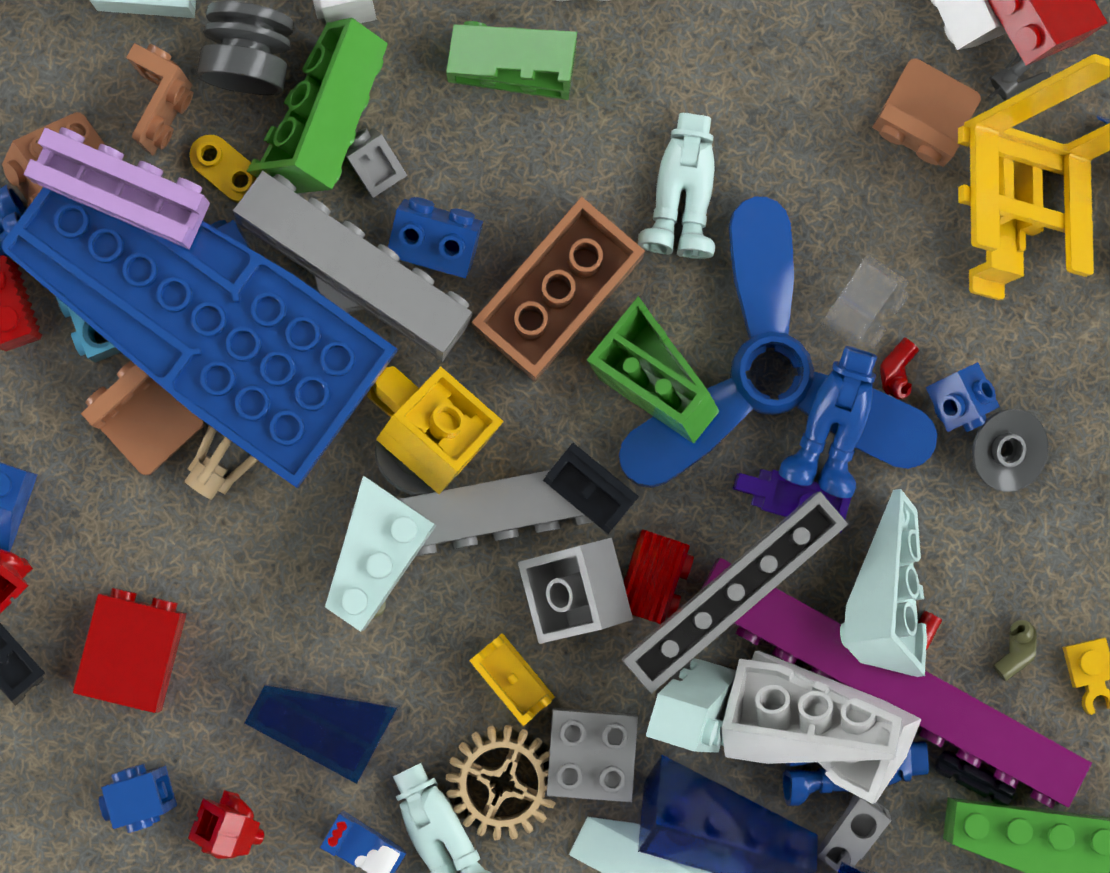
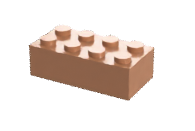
(558, 289)

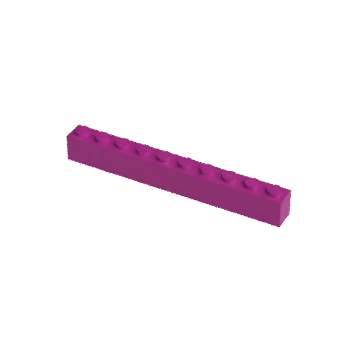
(944, 710)

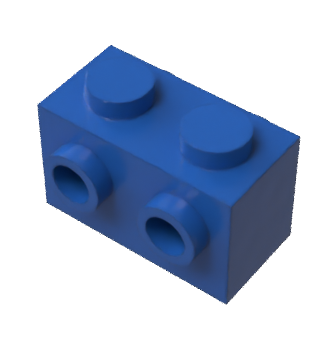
(435, 236)
(137, 797)

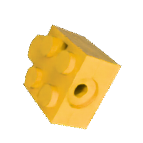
(432, 426)

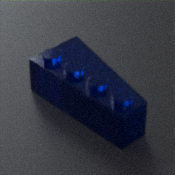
(717, 829)

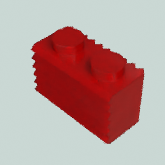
(16, 318)
(654, 576)

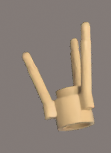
(208, 474)

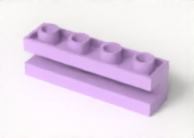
(117, 187)

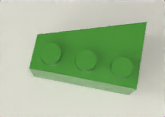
(653, 374)

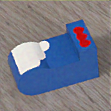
(362, 846)

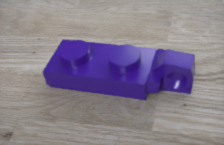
(781, 496)

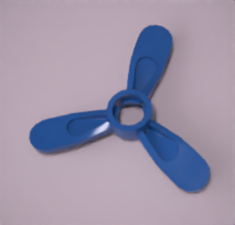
(764, 285)

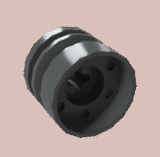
(245, 48)

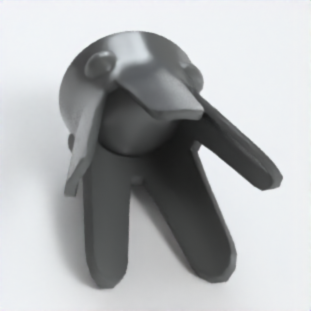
(1006, 80)

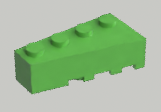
(1030, 837)

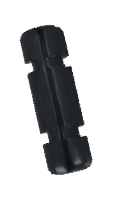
(974, 778)

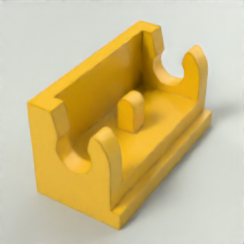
(512, 679)

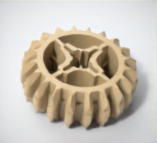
(487, 816)

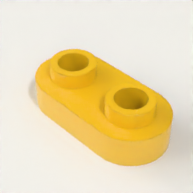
(224, 168)

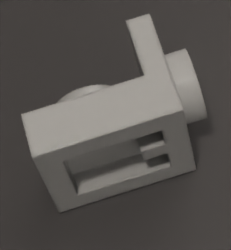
(374, 161)

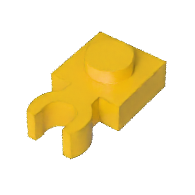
(1089, 667)

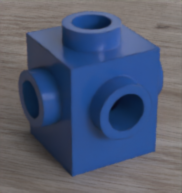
(963, 398)

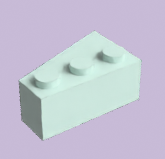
(375, 553)
(693, 709)

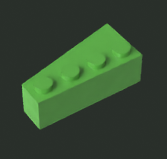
(324, 108)

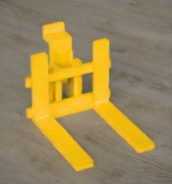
(1009, 194)

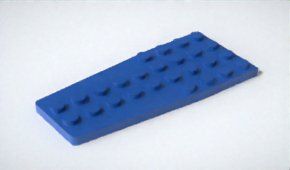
(210, 326)

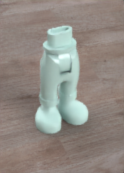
(687, 167)
(432, 821)

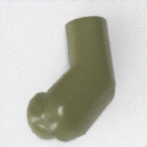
(1021, 650)

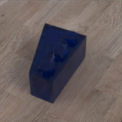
(323, 726)

